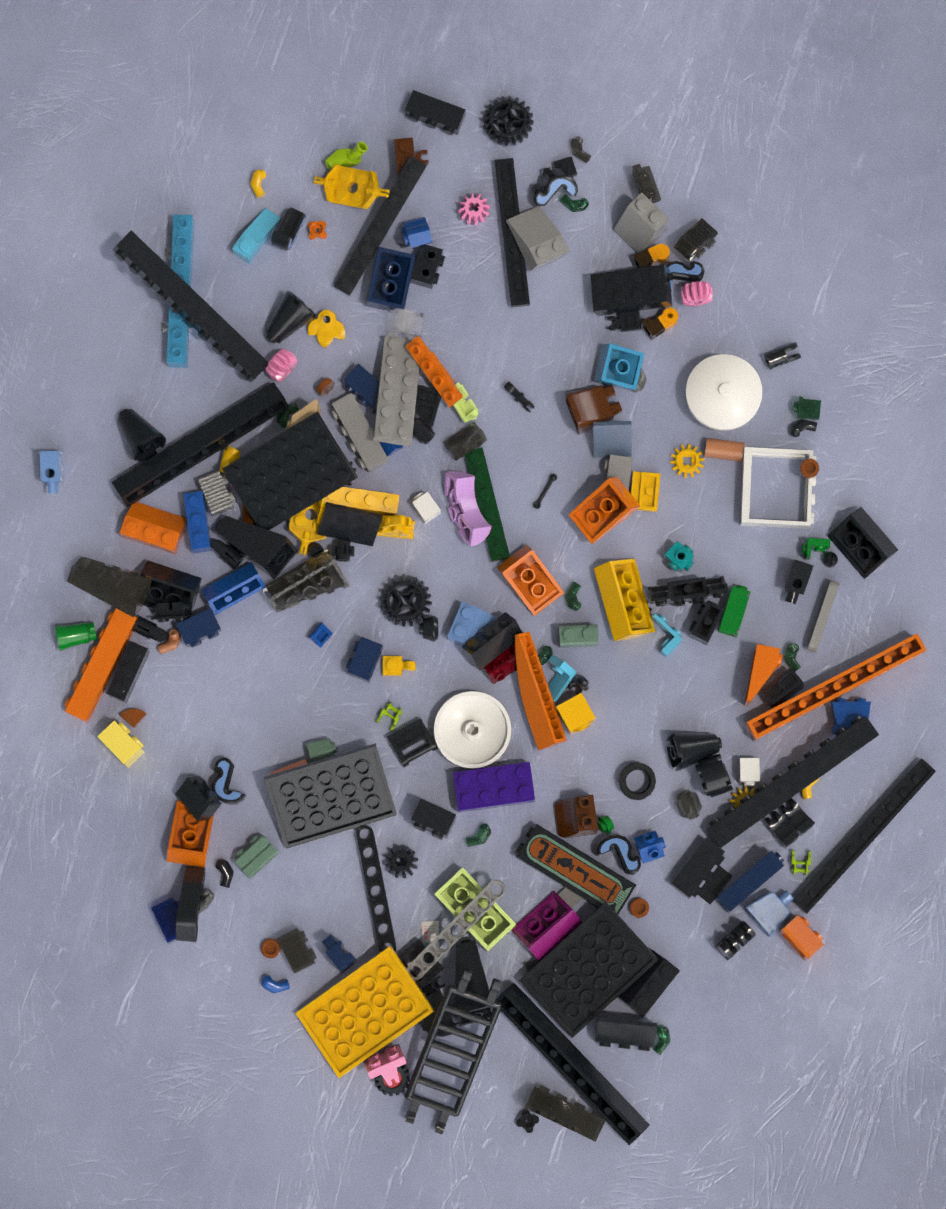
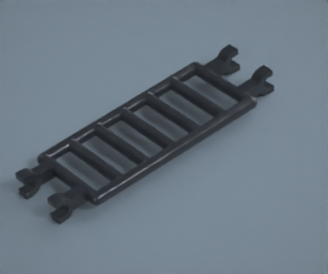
(474, 1058)

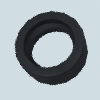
(633, 795)

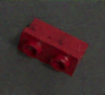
(502, 665)

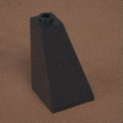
(260, 546)
(468, 956)

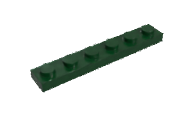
(487, 504)

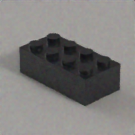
(631, 290)

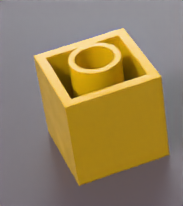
(575, 714)

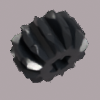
(400, 869)

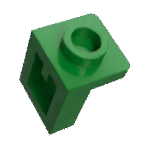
(818, 545)

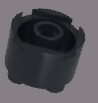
(714, 775)

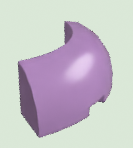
(464, 508)

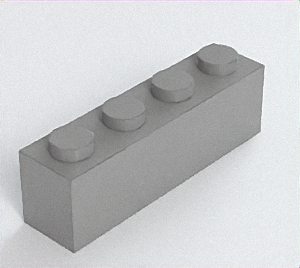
(360, 433)

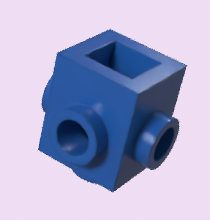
(650, 846)

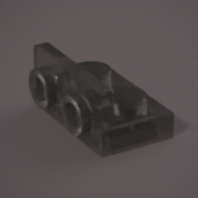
(646, 183)
(465, 441)

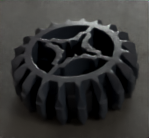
(515, 121)
(411, 594)

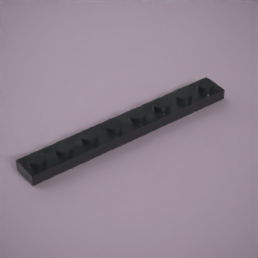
(509, 208)
(380, 225)

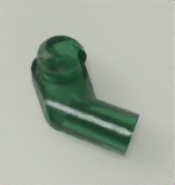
(574, 205)
(282, 417)
(571, 598)
(545, 654)
(790, 656)
(482, 836)
(664, 1039)

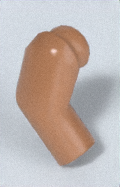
(172, 643)

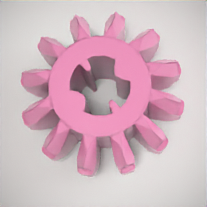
(477, 203)
(696, 293)
(281, 365)

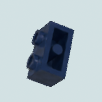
(198, 628)
(365, 659)

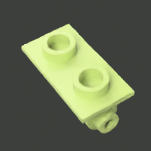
(465, 409)

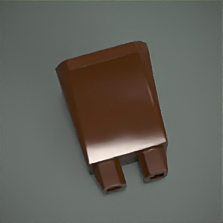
(591, 406)
(576, 817)

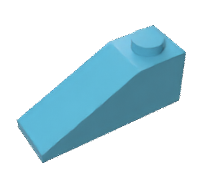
(255, 235)

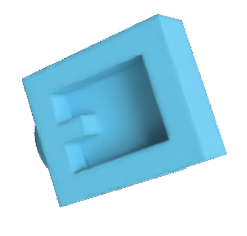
(669, 645)
(561, 679)

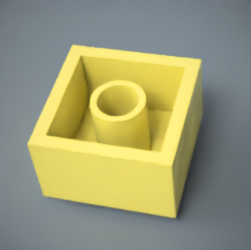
(121, 744)

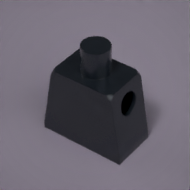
(798, 571)

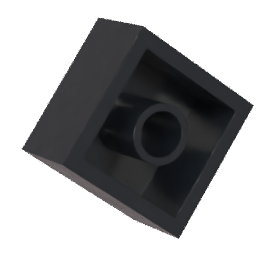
(434, 819)

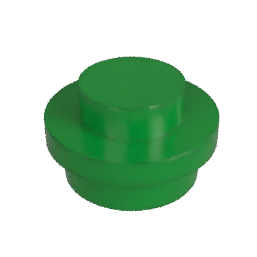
(605, 824)

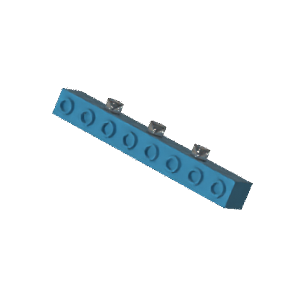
(181, 263)

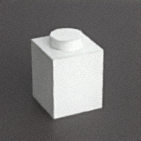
(426, 507)
(749, 771)

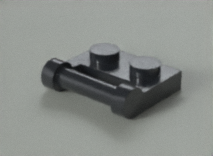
(408, 737)
(412, 952)

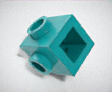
(676, 551)

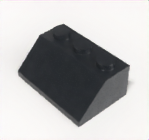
(862, 542)
(170, 585)
(649, 986)
(625, 1033)

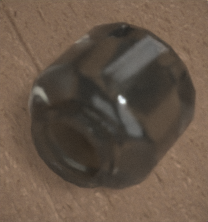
(688, 804)

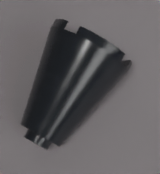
(288, 318)
(140, 435)
(690, 748)

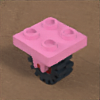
(389, 1070)

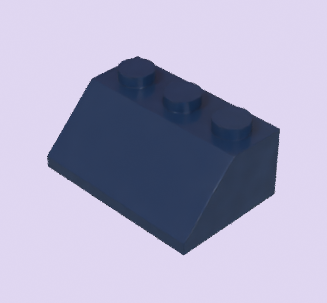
(390, 279)

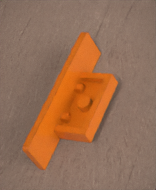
(434, 371)

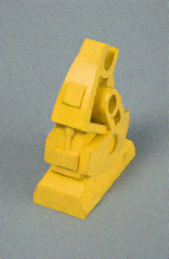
(397, 527)

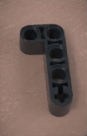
(190, 904)

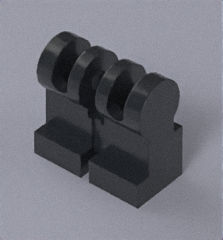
(798, 824)
(729, 946)

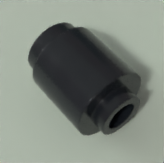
(422, 431)

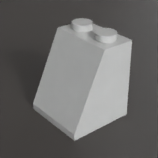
(641, 224)

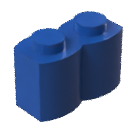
(416, 232)

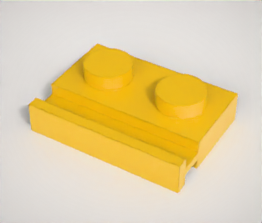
(646, 490)

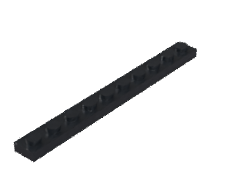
(864, 836)

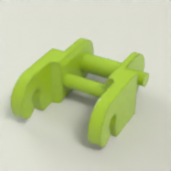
(384, 712)
(794, 862)

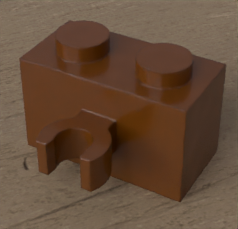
(404, 149)

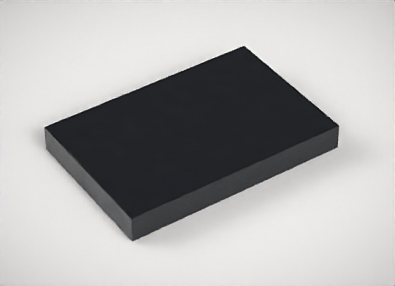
(349, 524)

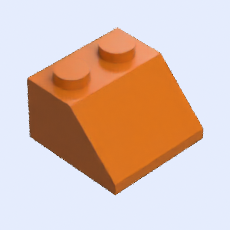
(802, 937)

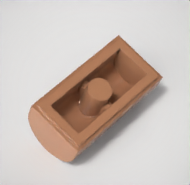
(724, 449)

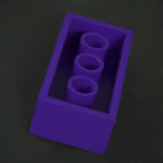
(494, 787)

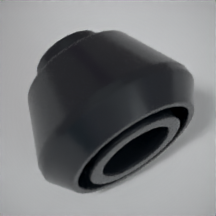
(429, 628)

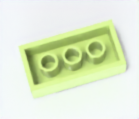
(459, 893)

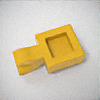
(394, 665)

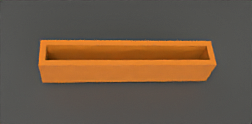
(101, 665)

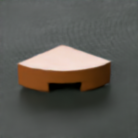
(133, 716)

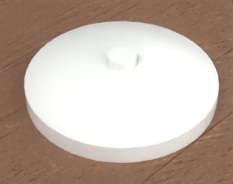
(723, 392)
(472, 730)

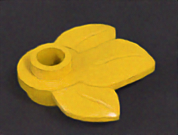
(326, 331)

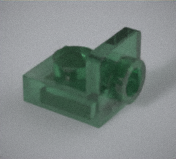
(807, 408)

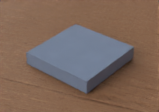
(612, 439)

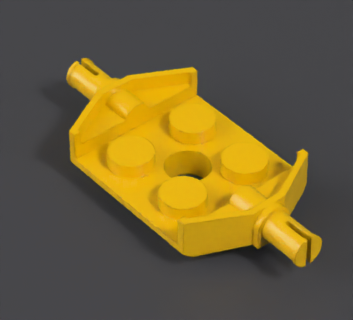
(339, 183)
(305, 529)

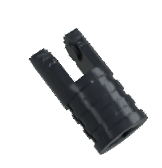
(779, 356)
(224, 549)
(149, 630)

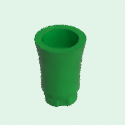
(75, 634)

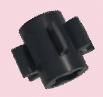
(343, 551)

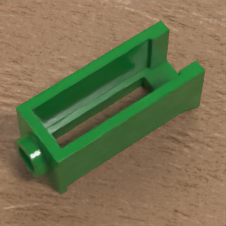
(734, 611)

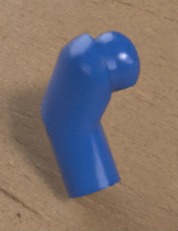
(272, 986)

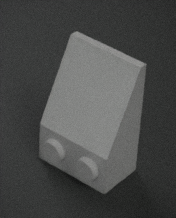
(537, 238)

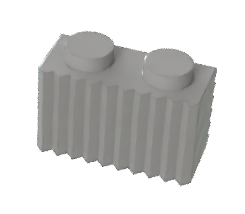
(216, 494)

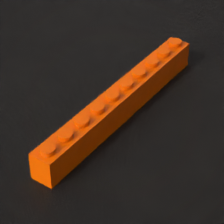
(835, 687)

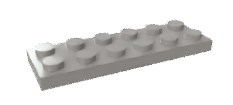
(396, 393)

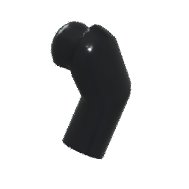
(802, 425)
(227, 872)

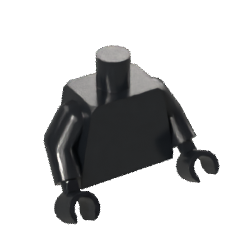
(435, 998)

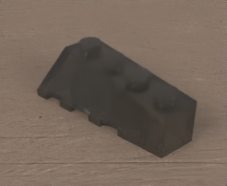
(306, 581)
(110, 584)
(564, 1113)

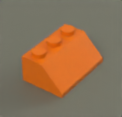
(153, 527)

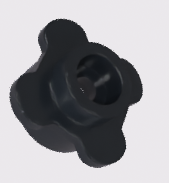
(527, 1126)

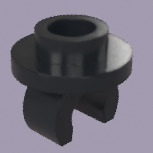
(581, 682)

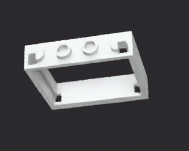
(809, 498)

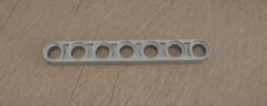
(462, 923)

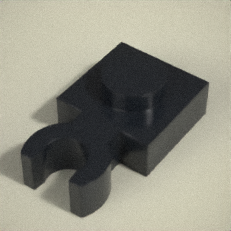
(628, 322)

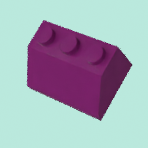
(546, 925)

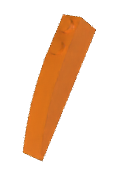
(536, 695)

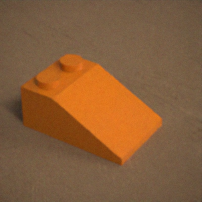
(604, 509)
(530, 579)
(763, 665)
(188, 838)

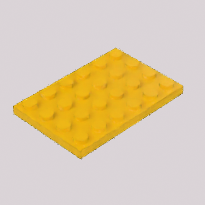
(365, 1012)

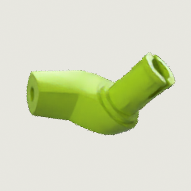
(346, 157)

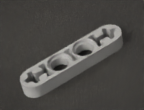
(823, 616)

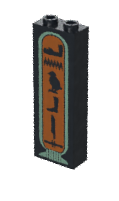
(574, 869)

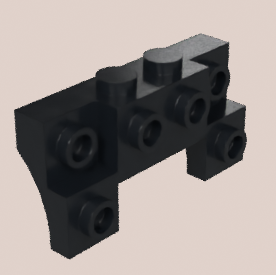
(687, 590)

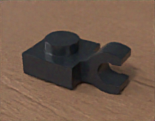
(565, 164)

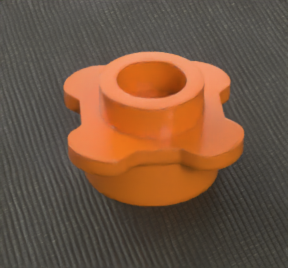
(317, 225)

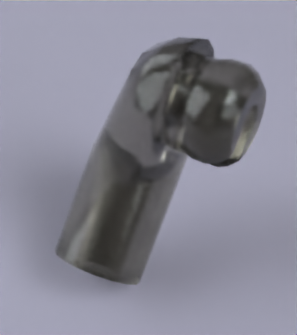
(577, 149)

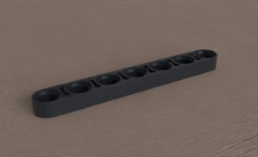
(377, 881)

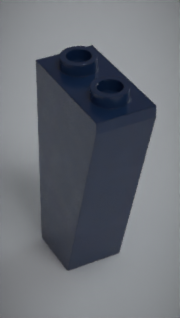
(750, 881)

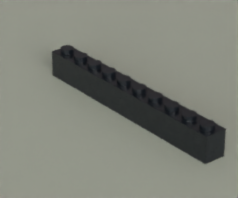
(190, 306)
(200, 444)
(793, 781)
(572, 1064)

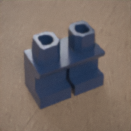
(335, 953)

